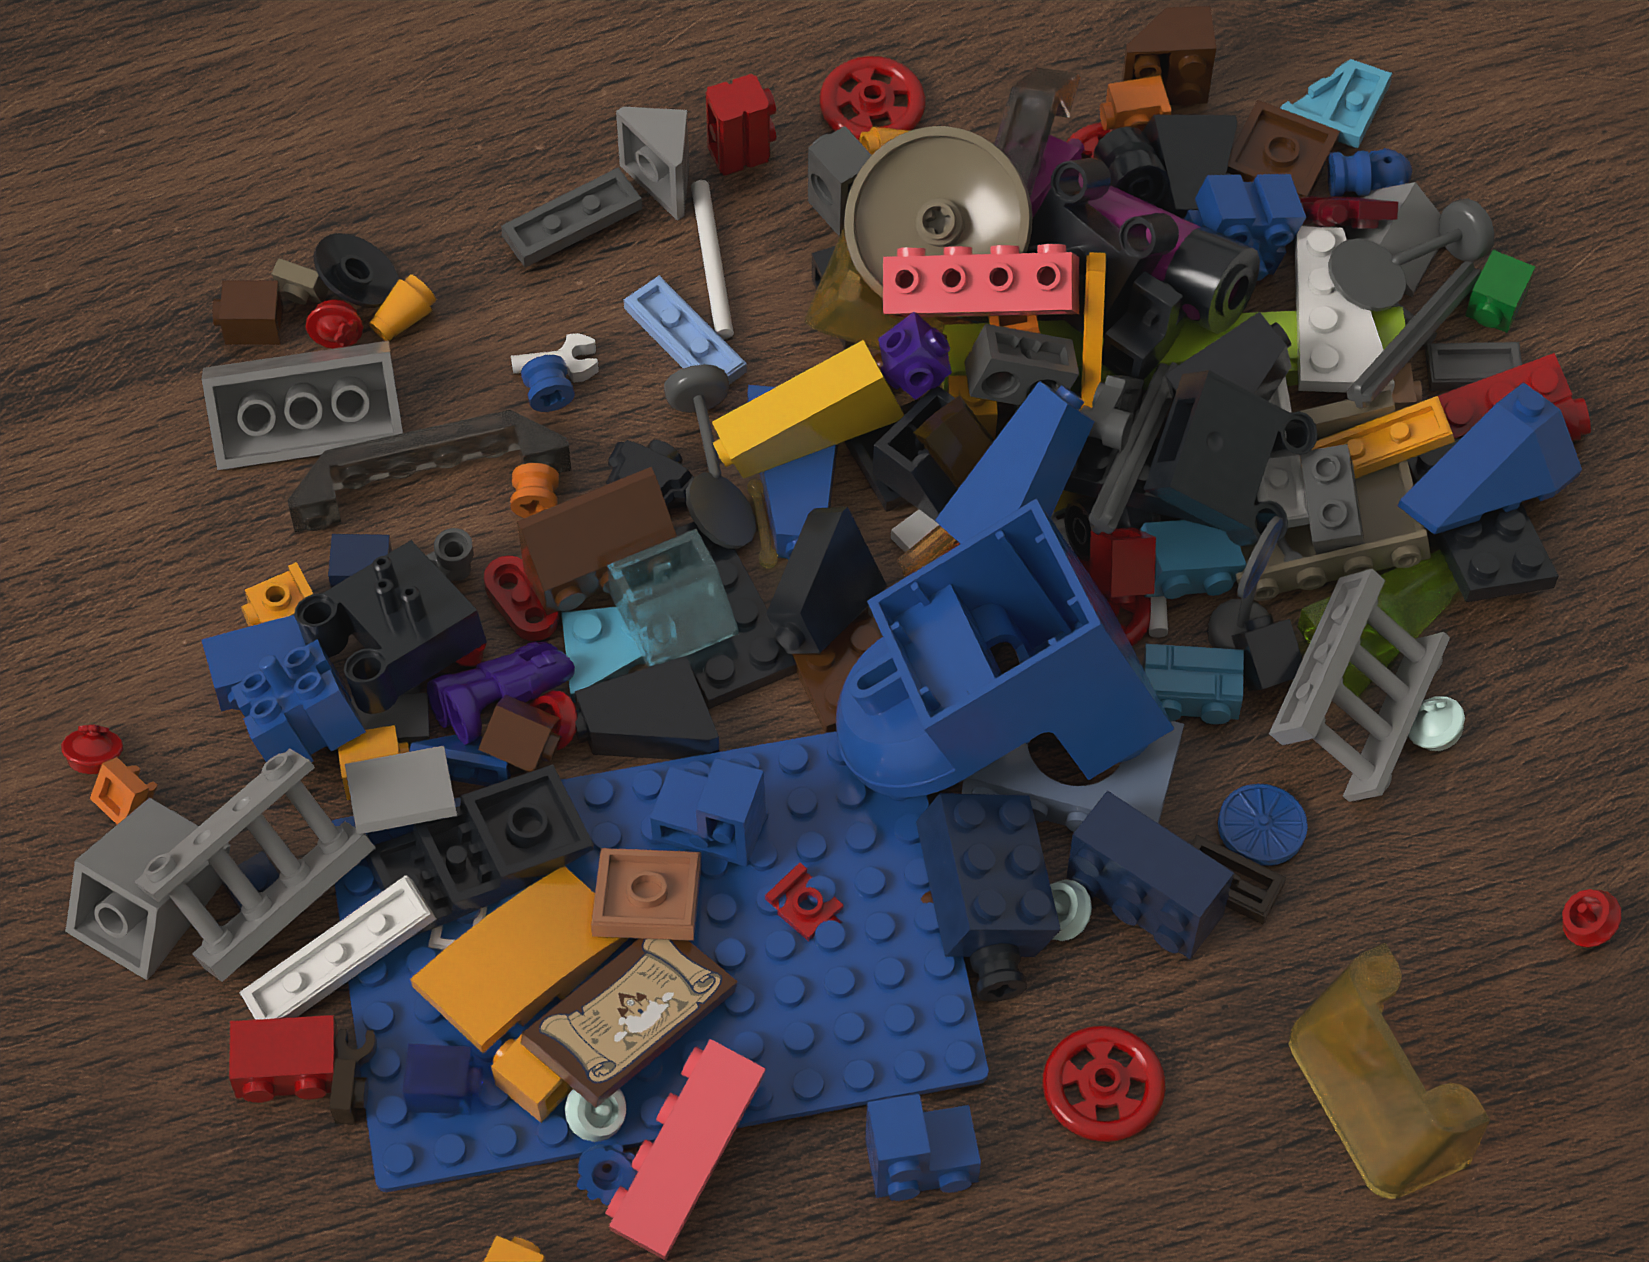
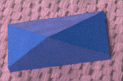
(467, 762)

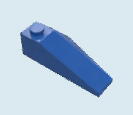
(1504, 459)

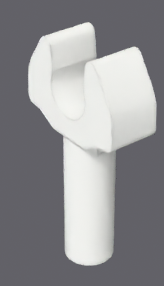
(574, 345)

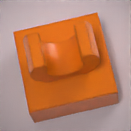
(120, 789)

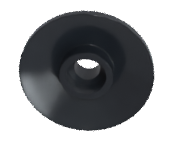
(354, 269)

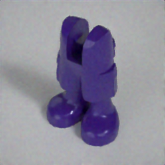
(521, 675)

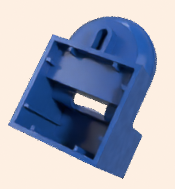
(930, 695)

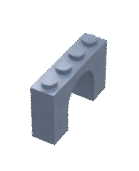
(1139, 782)

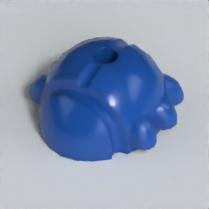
(1389, 168)
(604, 1182)

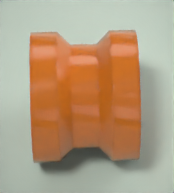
(534, 489)

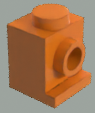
(1134, 103)

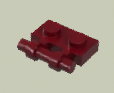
(1347, 211)

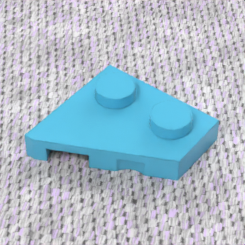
(1345, 100)
(598, 646)

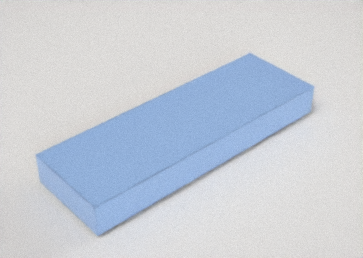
(681, 329)

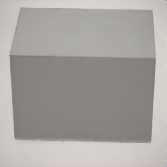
(656, 153)
(1415, 225)
(400, 790)

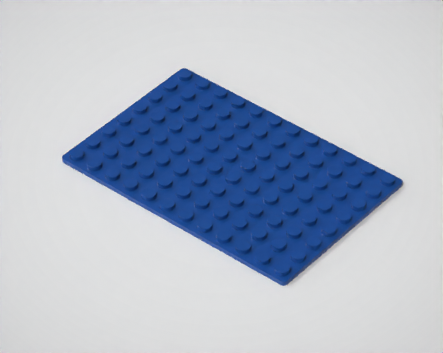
(832, 1019)

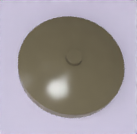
(931, 194)

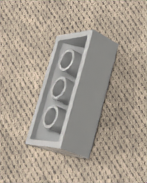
(300, 404)

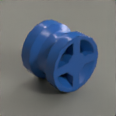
(1349, 173)
(547, 383)

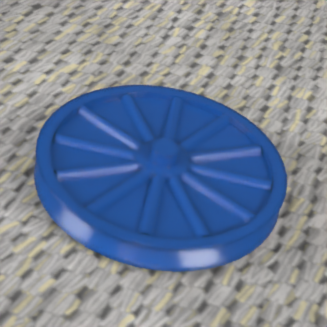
(1262, 824)

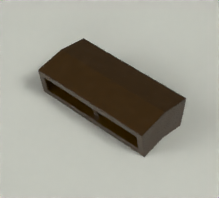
(955, 439)

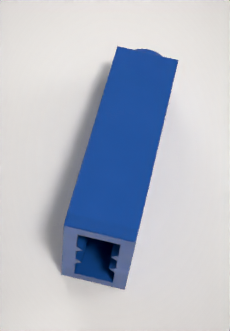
(1022, 464)
(795, 490)

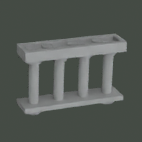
(1321, 681)
(298, 884)

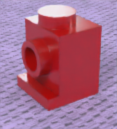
(795, 887)

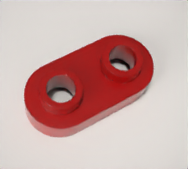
(519, 602)

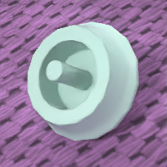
(1438, 724)
(1072, 908)
(592, 1122)

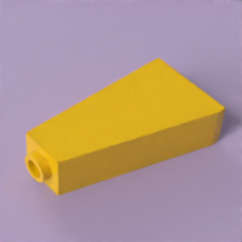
(808, 413)

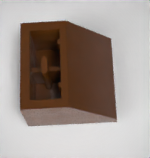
(1179, 49)

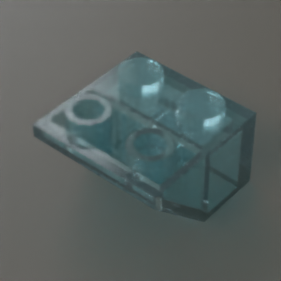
(672, 599)

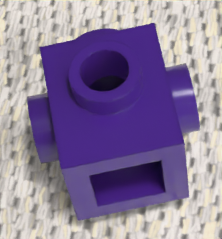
(914, 356)

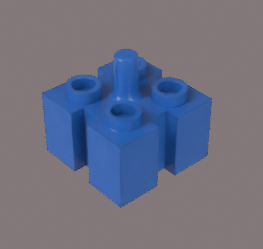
(1254, 213)
(297, 704)

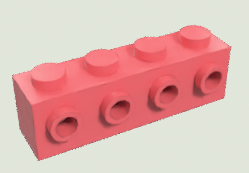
(981, 283)
(686, 1149)

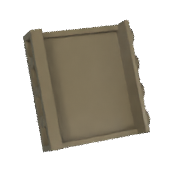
(1389, 532)

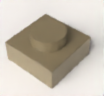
(299, 283)

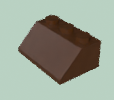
(574, 541)

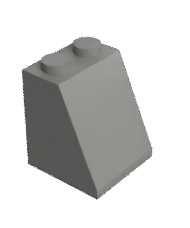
(113, 911)

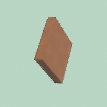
(646, 894)

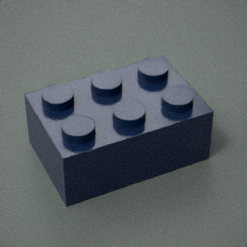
(987, 873)
(1149, 875)

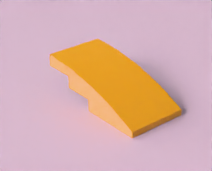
(517, 959)

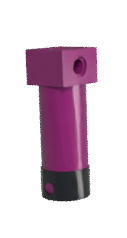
(1204, 267)

